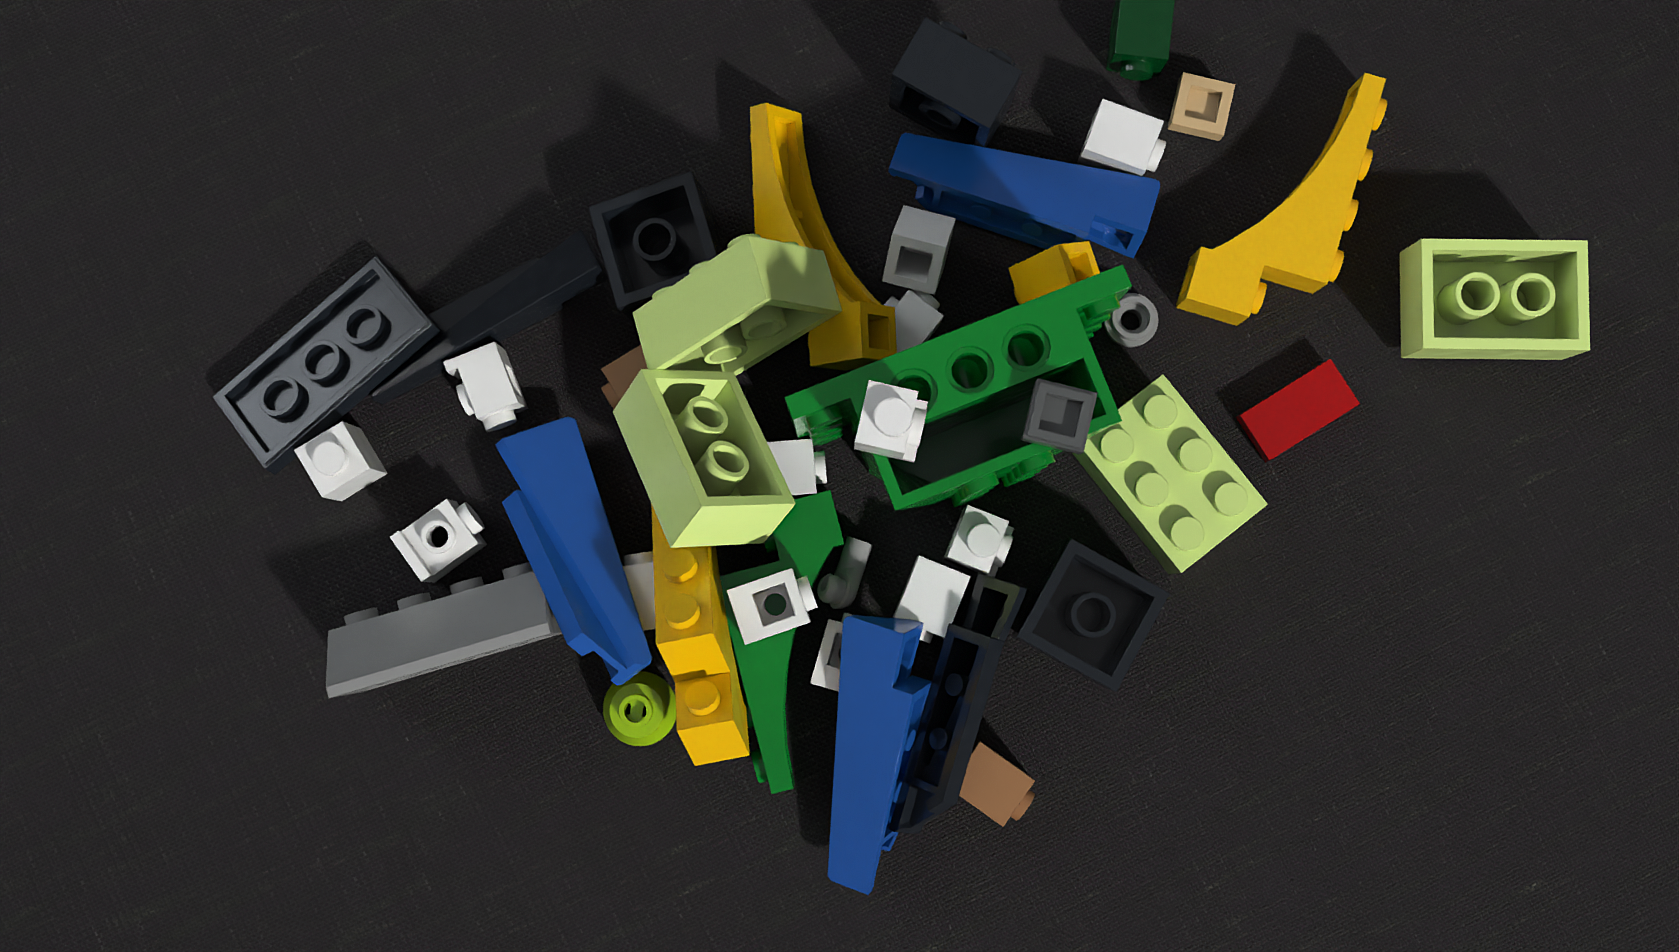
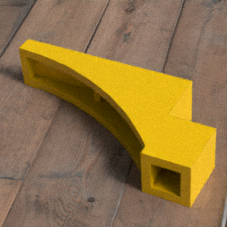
(790, 213)
(1302, 235)
(698, 650)

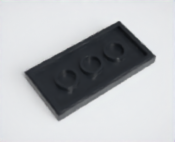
(325, 364)

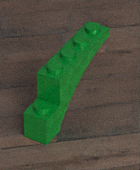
(803, 544)

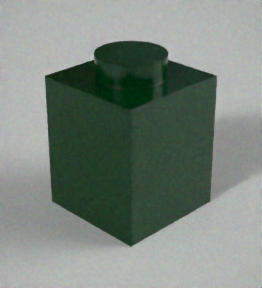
(1140, 38)

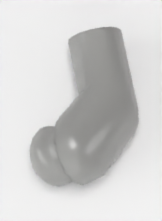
(842, 587)

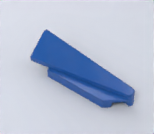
(1027, 195)
(572, 546)
(873, 741)

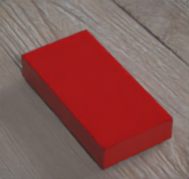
(1297, 410)

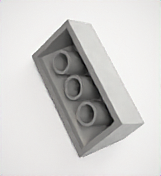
(437, 632)

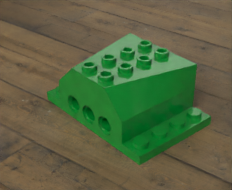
(976, 394)

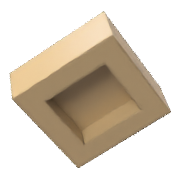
(1201, 106)

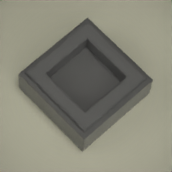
(1059, 416)

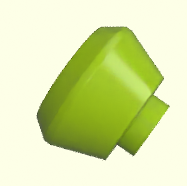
(640, 691)

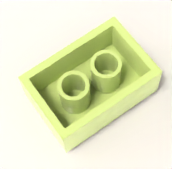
(1494, 299)
(737, 307)
(702, 458)
(1169, 477)

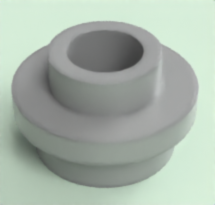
(1147, 316)

